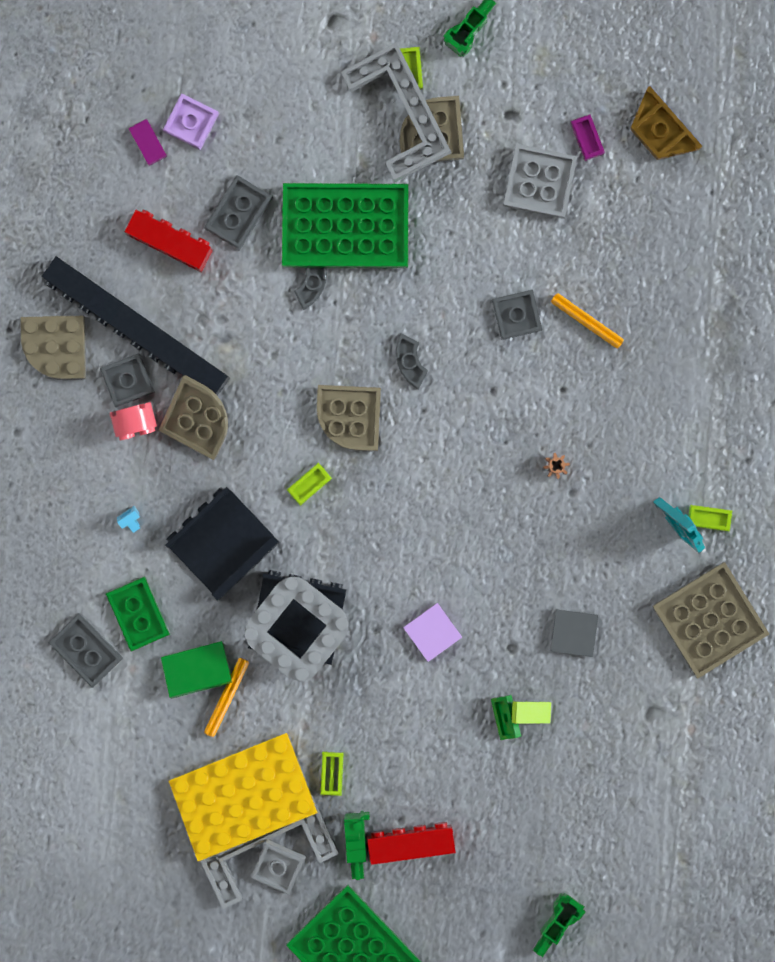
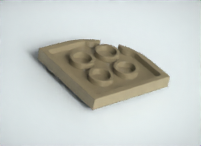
(448, 117)
(55, 345)
(350, 415)
(196, 418)

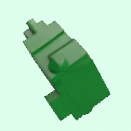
(473, 22)
(355, 842)
(553, 928)

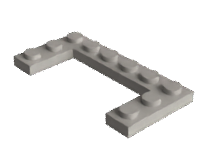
(433, 142)
(221, 877)

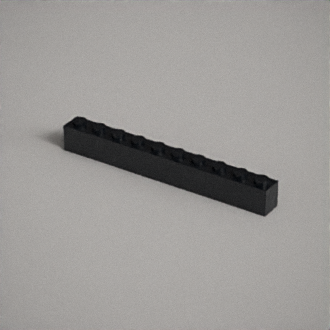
(133, 325)

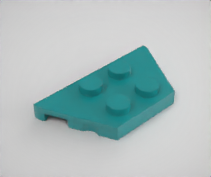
(681, 524)

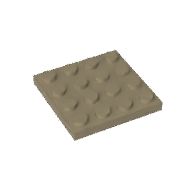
(710, 620)

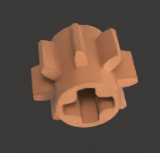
(562, 465)

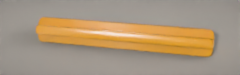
(587, 320)
(226, 697)

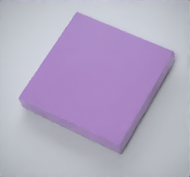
(190, 121)
(432, 632)

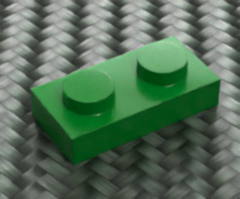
(503, 715)

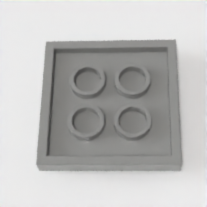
(540, 181)

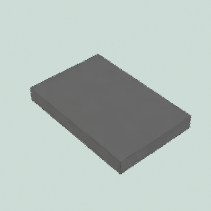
(238, 212)
(85, 650)

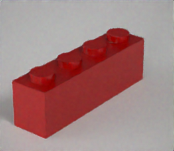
(168, 240)
(411, 844)

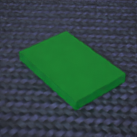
(137, 614)
(196, 670)

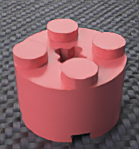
(132, 420)

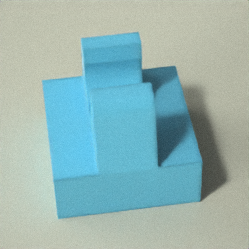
(129, 519)

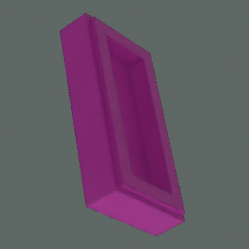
(587, 137)
(147, 142)

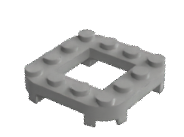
(276, 652)

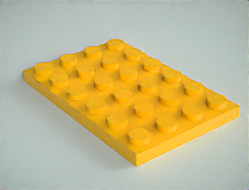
(242, 797)

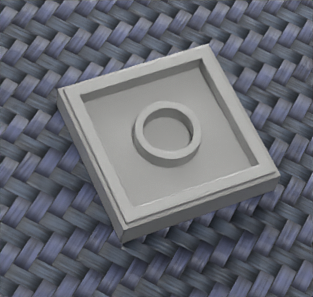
(278, 867)

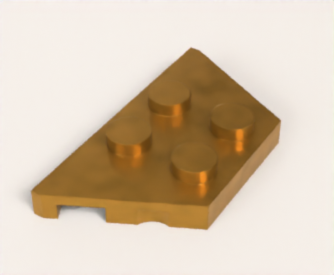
(661, 129)

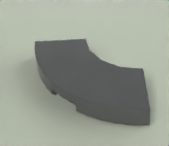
(311, 287)
(408, 361)

